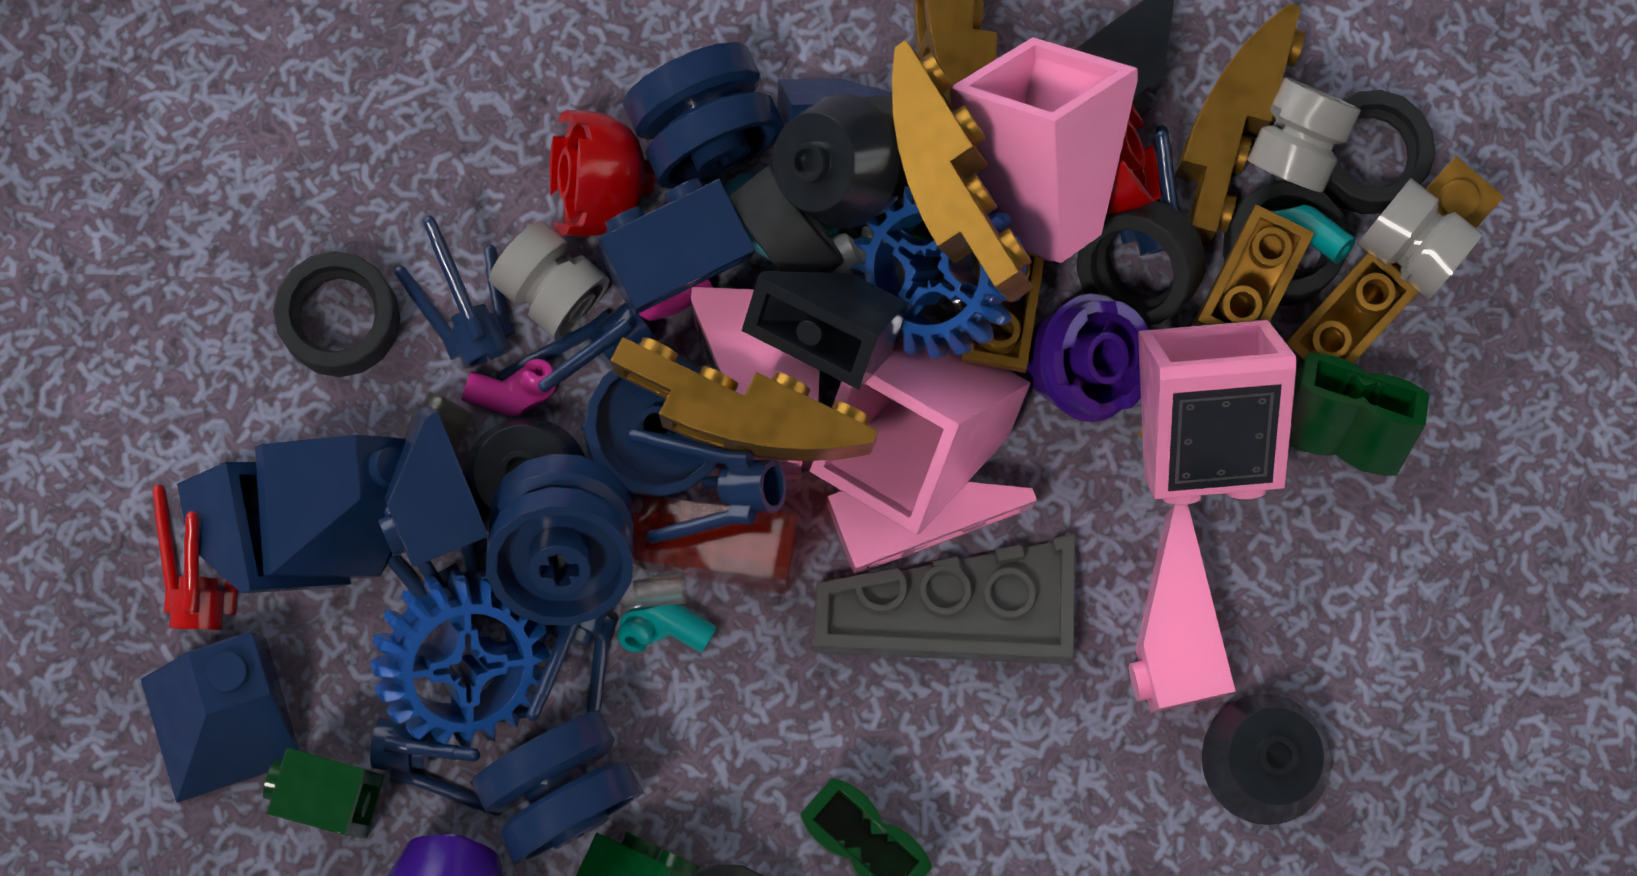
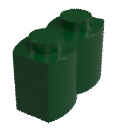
(1356, 414)
(850, 828)

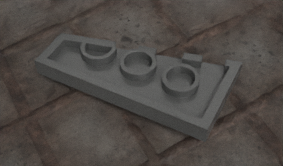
(972, 608)

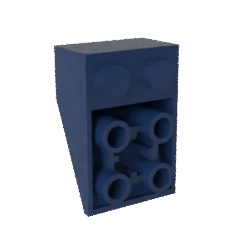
(673, 246)

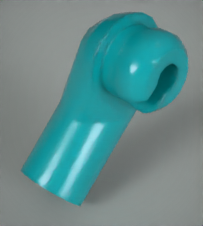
(1327, 237)
(656, 623)

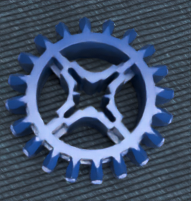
(894, 243)
(409, 658)

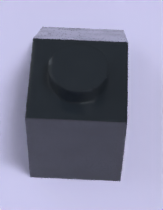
(1140, 41)
(826, 321)

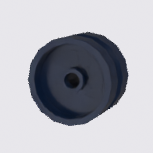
(703, 114)
(645, 470)
(560, 540)
(553, 781)

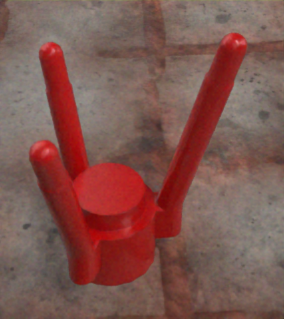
(190, 598)

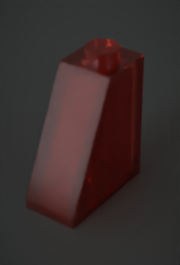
(733, 555)

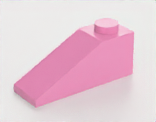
(876, 540)
(1179, 633)

